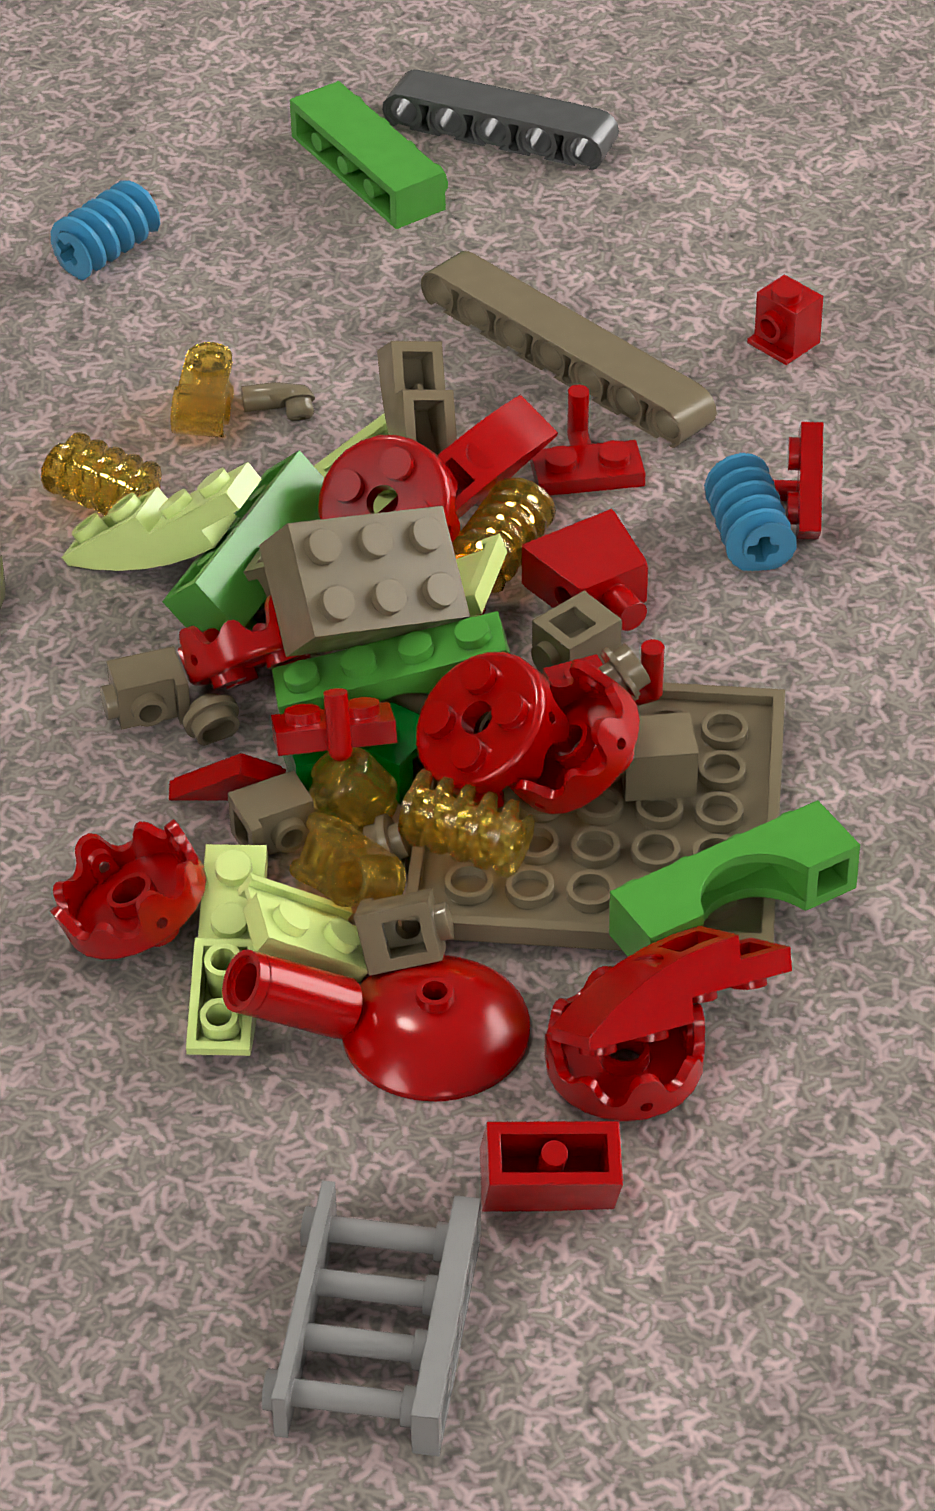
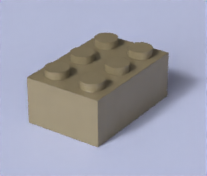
(362, 579)

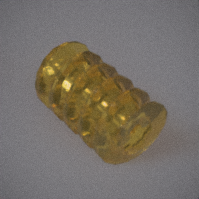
(96, 474)
(516, 511)
(463, 827)

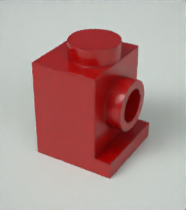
(787, 319)

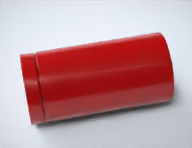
(292, 994)

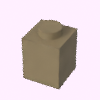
(663, 759)

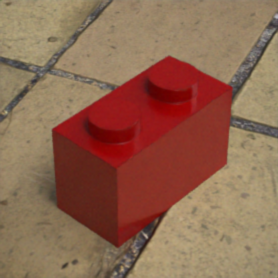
(550, 1166)

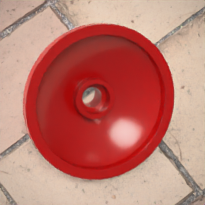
(438, 1030)

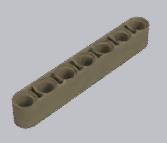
(570, 347)

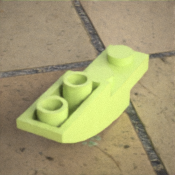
(160, 529)
(221, 936)

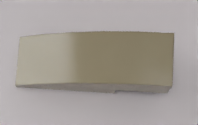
(416, 393)

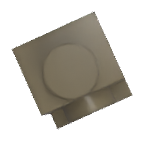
(574, 632)
(145, 689)
(271, 813)
(391, 948)

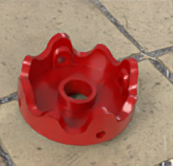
(383, 465)
(233, 653)
(608, 728)
(512, 744)
(134, 896)
(627, 1089)

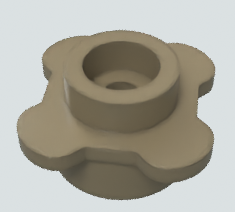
(625, 669)

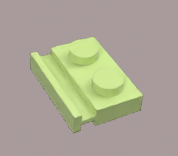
(301, 927)

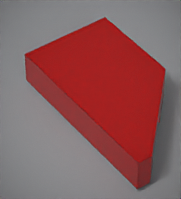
(222, 777)

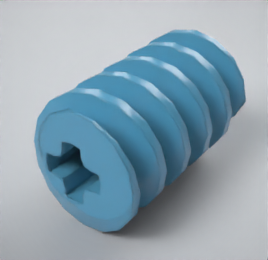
(104, 228)
(749, 513)

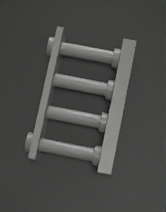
(429, 1351)

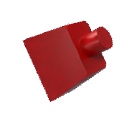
(591, 558)

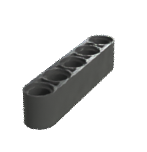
(501, 118)

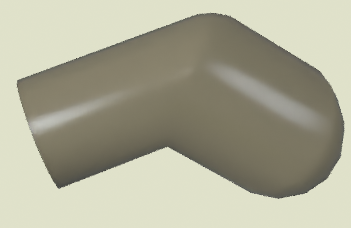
(275, 395)

